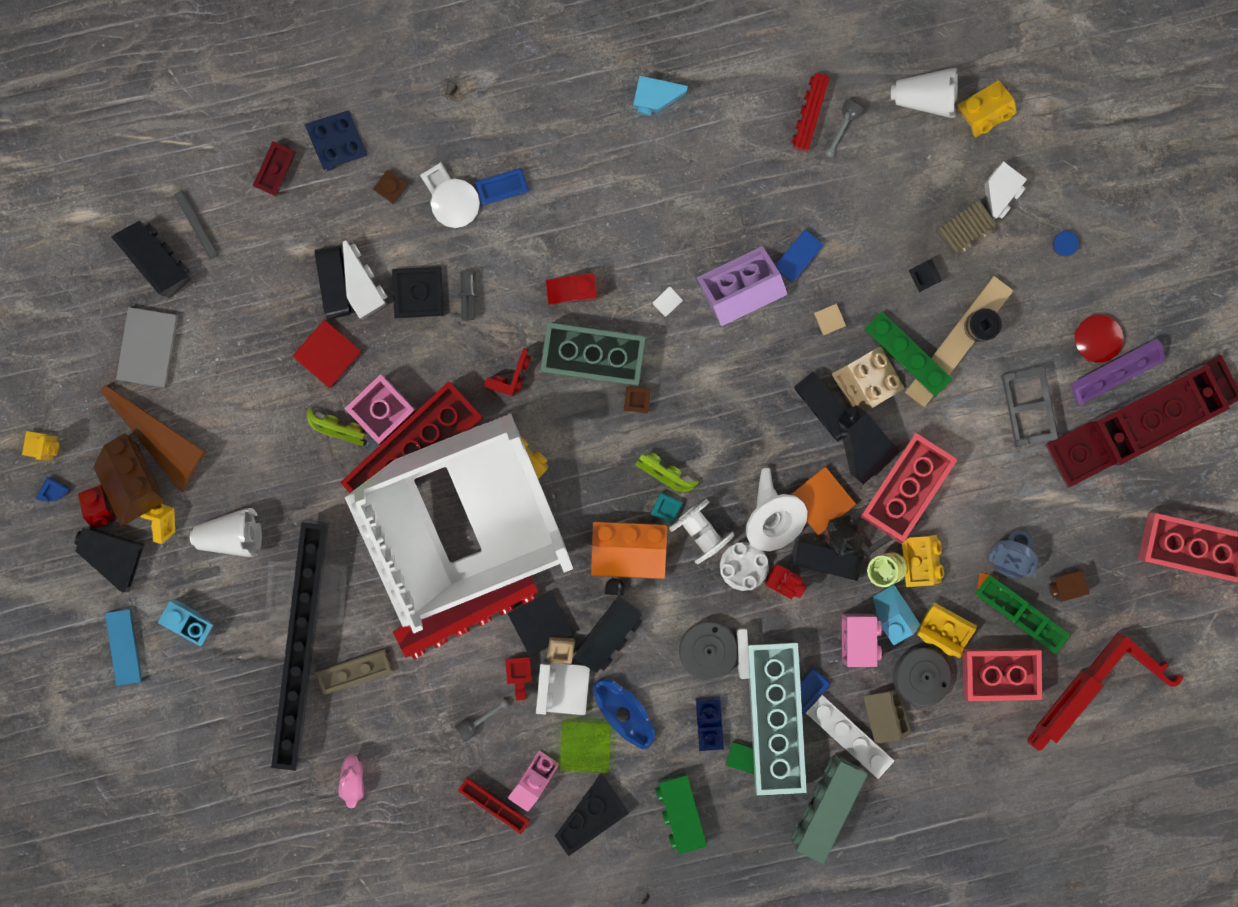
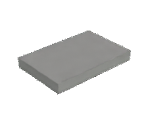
(147, 347)

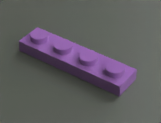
(1118, 371)

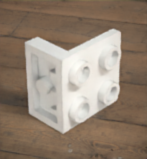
(562, 688)

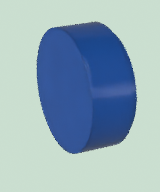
(1065, 243)

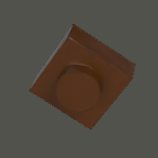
(390, 187)
(637, 399)

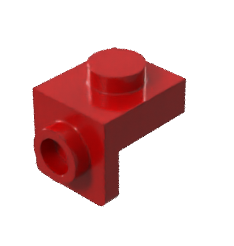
(95, 507)

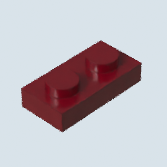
(274, 169)

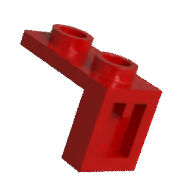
(499, 383)

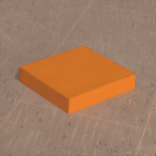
(823, 499)

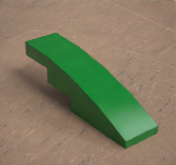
(1022, 614)

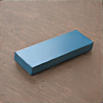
(123, 647)

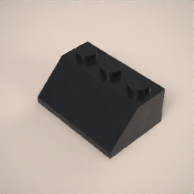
(152, 258)
(608, 635)

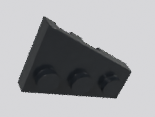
(592, 816)

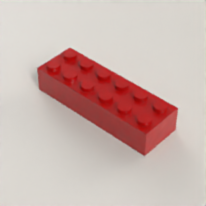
(438, 419)

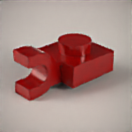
(518, 672)

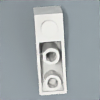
(360, 288)

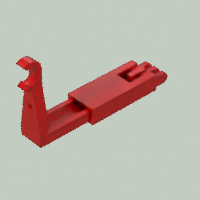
(1087, 685)

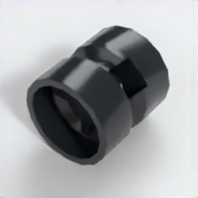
(982, 325)

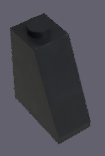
(864, 444)
(110, 555)

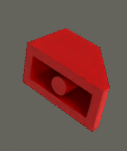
(571, 289)

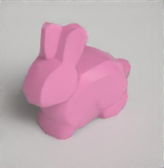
(351, 781)

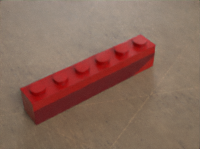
(459, 618)

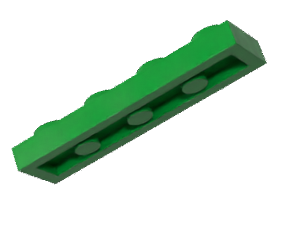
(908, 354)

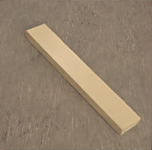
(957, 342)

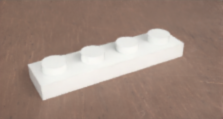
(850, 736)

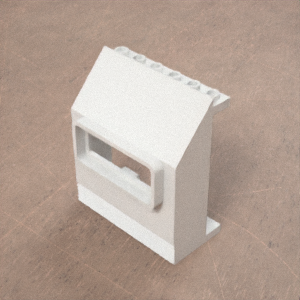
(500, 502)

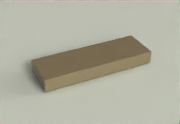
(354, 671)

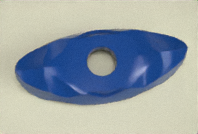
(637, 727)

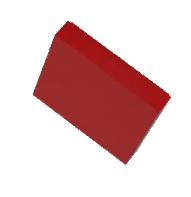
(327, 354)

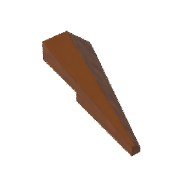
(169, 448)

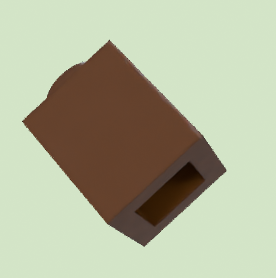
(1068, 585)

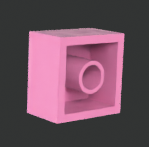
(380, 409)
(860, 640)

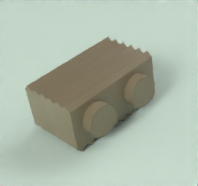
(966, 227)

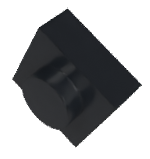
(925, 275)

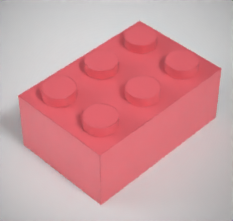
(1002, 674)

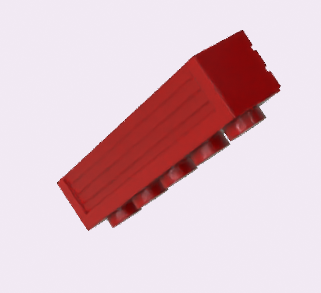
(810, 112)
(493, 805)

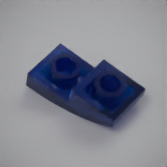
(709, 723)

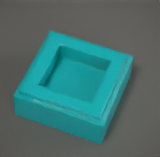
(666, 508)

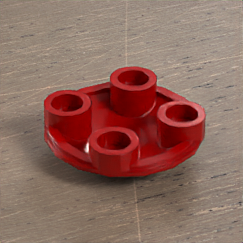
(1099, 338)

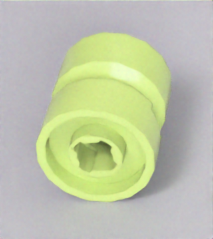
(887, 569)

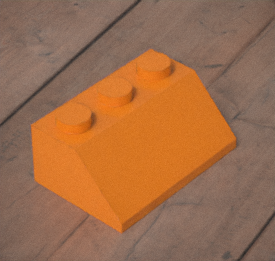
(629, 550)

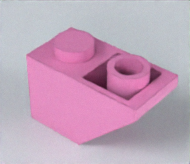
(533, 781)

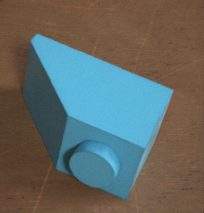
(655, 95)
(895, 615)

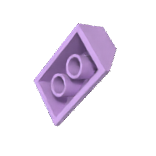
(742, 285)

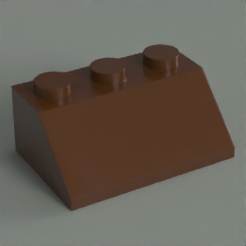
(127, 479)

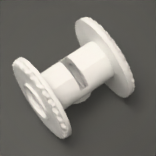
(701, 531)

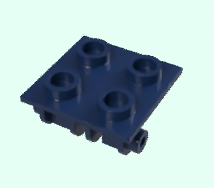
(335, 140)

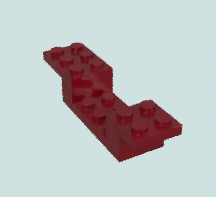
(1145, 422)

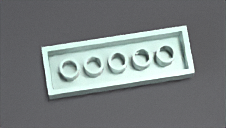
(776, 719)

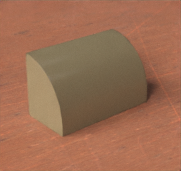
(887, 716)

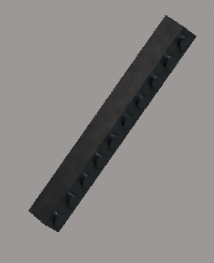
(299, 645)

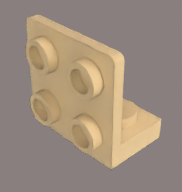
(868, 380)

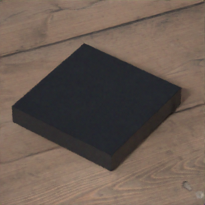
(417, 292)
(538, 622)

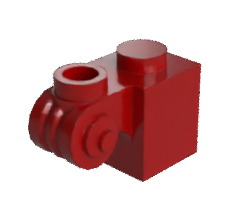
(785, 582)

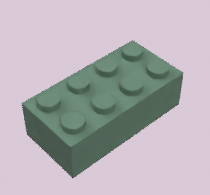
(592, 354)
(828, 809)

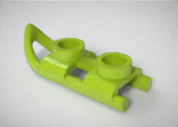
(331, 427)
(670, 475)

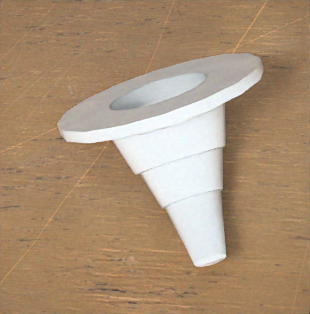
(776, 517)

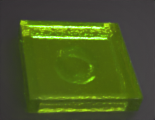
(585, 746)

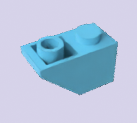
(185, 622)

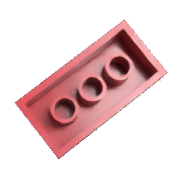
(908, 488)
(1190, 546)

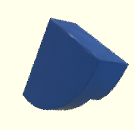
(52, 490)

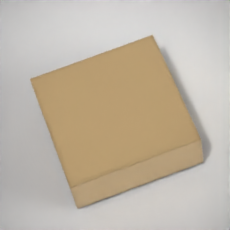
(829, 319)
(560, 650)

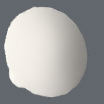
(455, 203)
(743, 566)

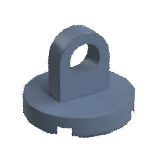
(1013, 557)

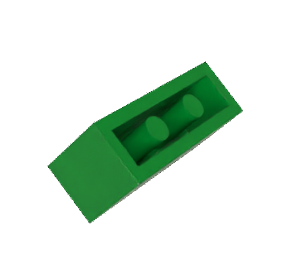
(681, 813)

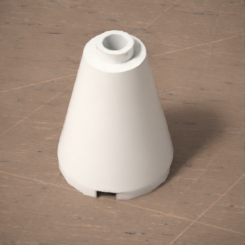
(928, 92)
(229, 534)

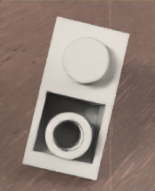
(1001, 188)

